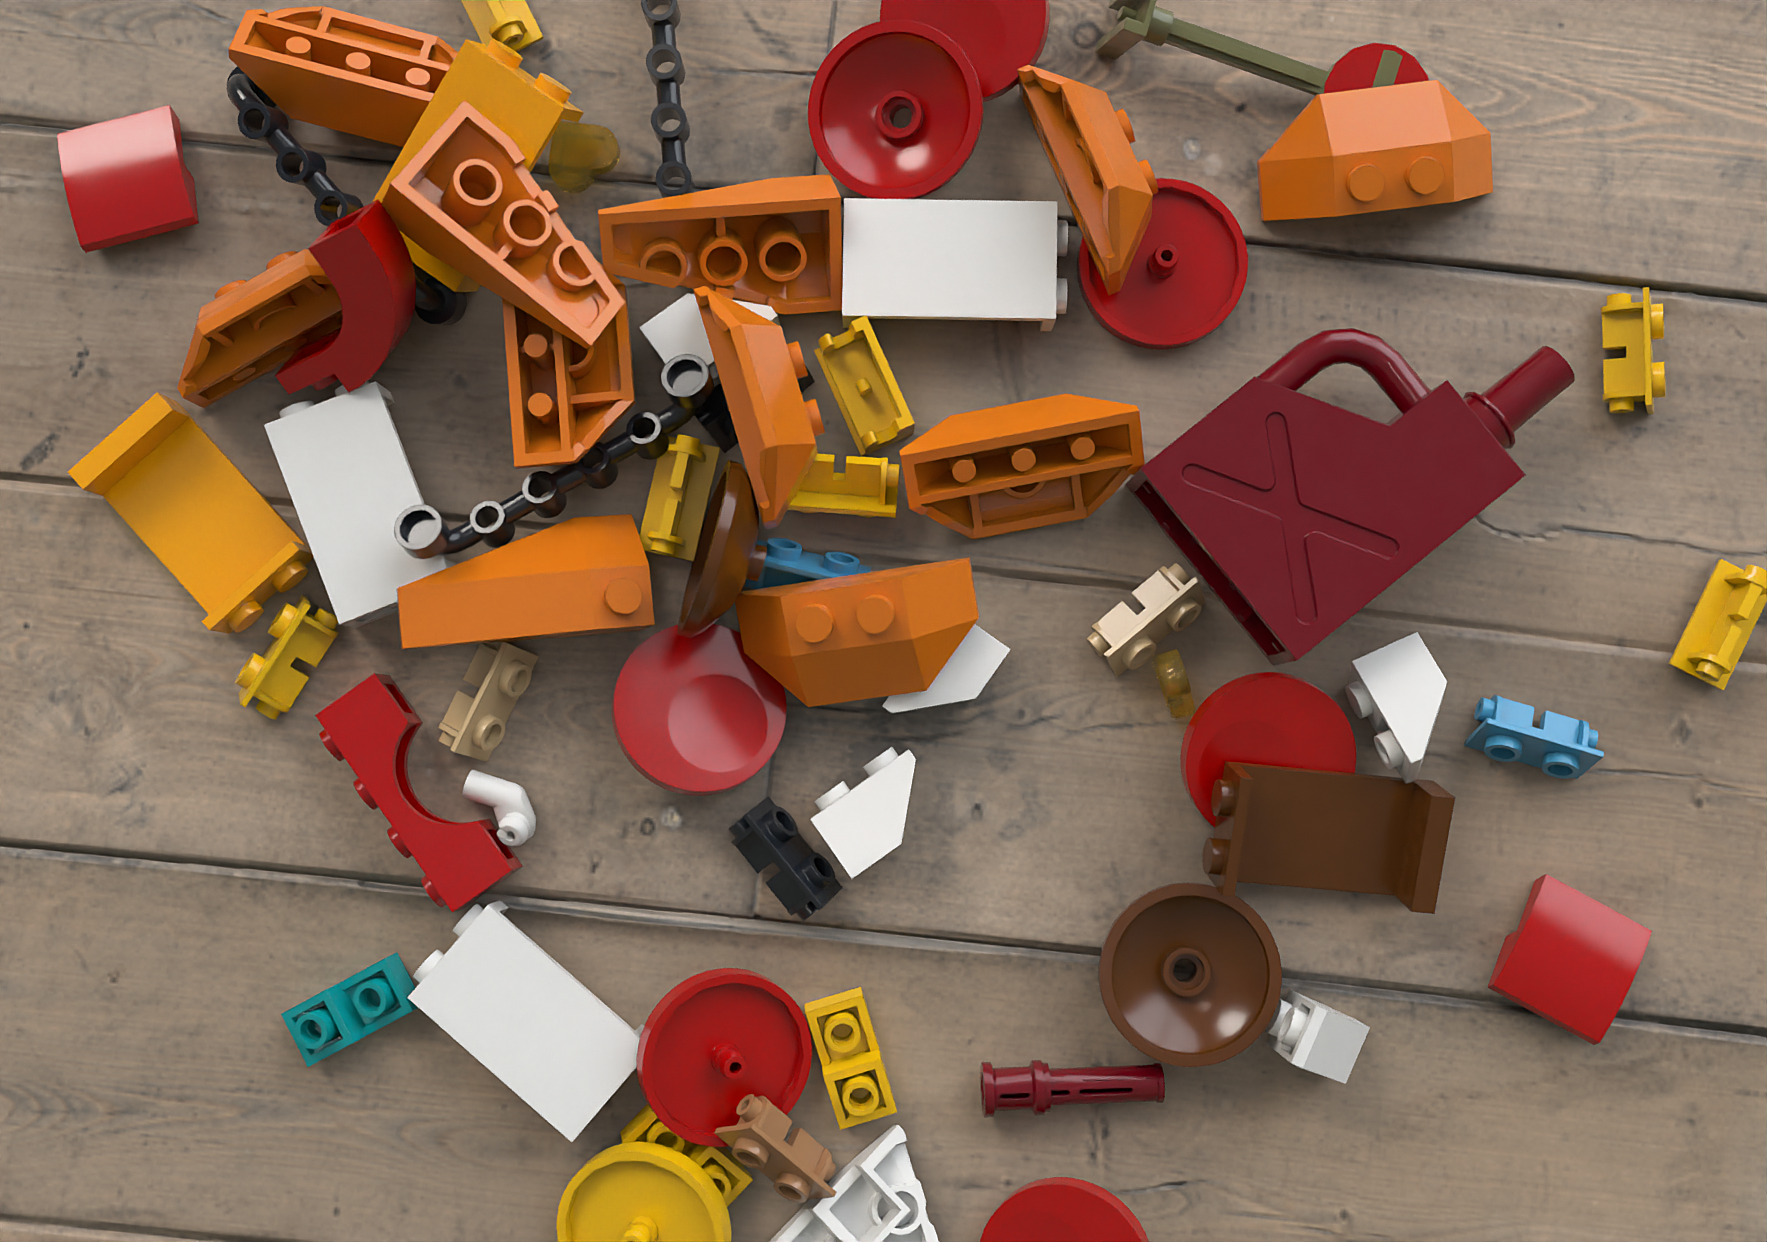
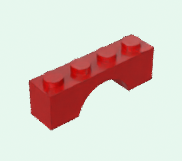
(374, 733)

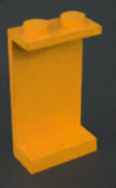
(507, 97)
(196, 513)

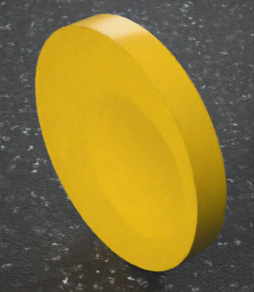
(642, 1197)

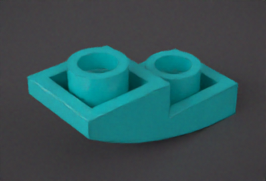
(351, 1009)

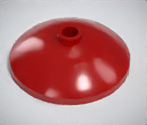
(868, 82)

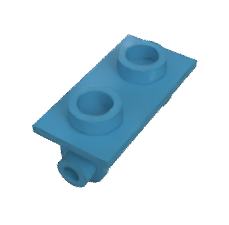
(789, 564)
(1559, 746)

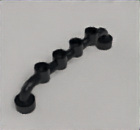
(668, 96)
(434, 300)
(426, 534)

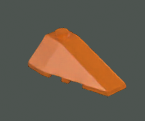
(490, 220)
(747, 241)
(550, 584)

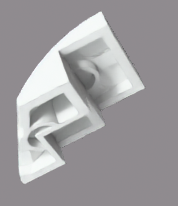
(872, 1203)

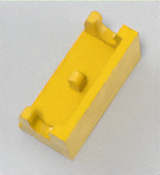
(864, 387)

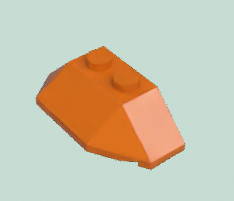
(342, 69)
(1375, 154)
(1093, 166)
(258, 326)
(561, 391)
(763, 400)
(1022, 463)
(860, 631)

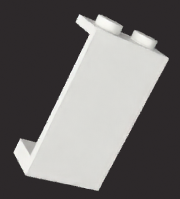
(953, 260)
(348, 492)
(527, 1019)

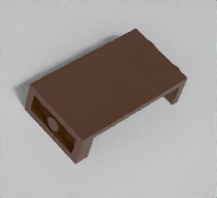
(1329, 832)

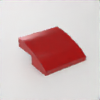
(127, 178)
(1570, 959)

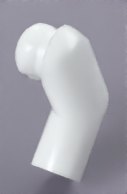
(509, 804)

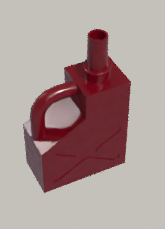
(1318, 509)

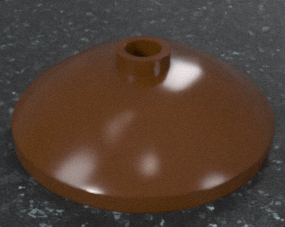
(724, 554)
(1223, 1000)

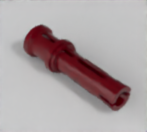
(1040, 1087)

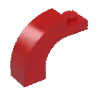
(377, 297)

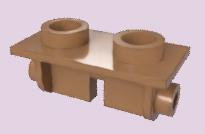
(795, 1166)

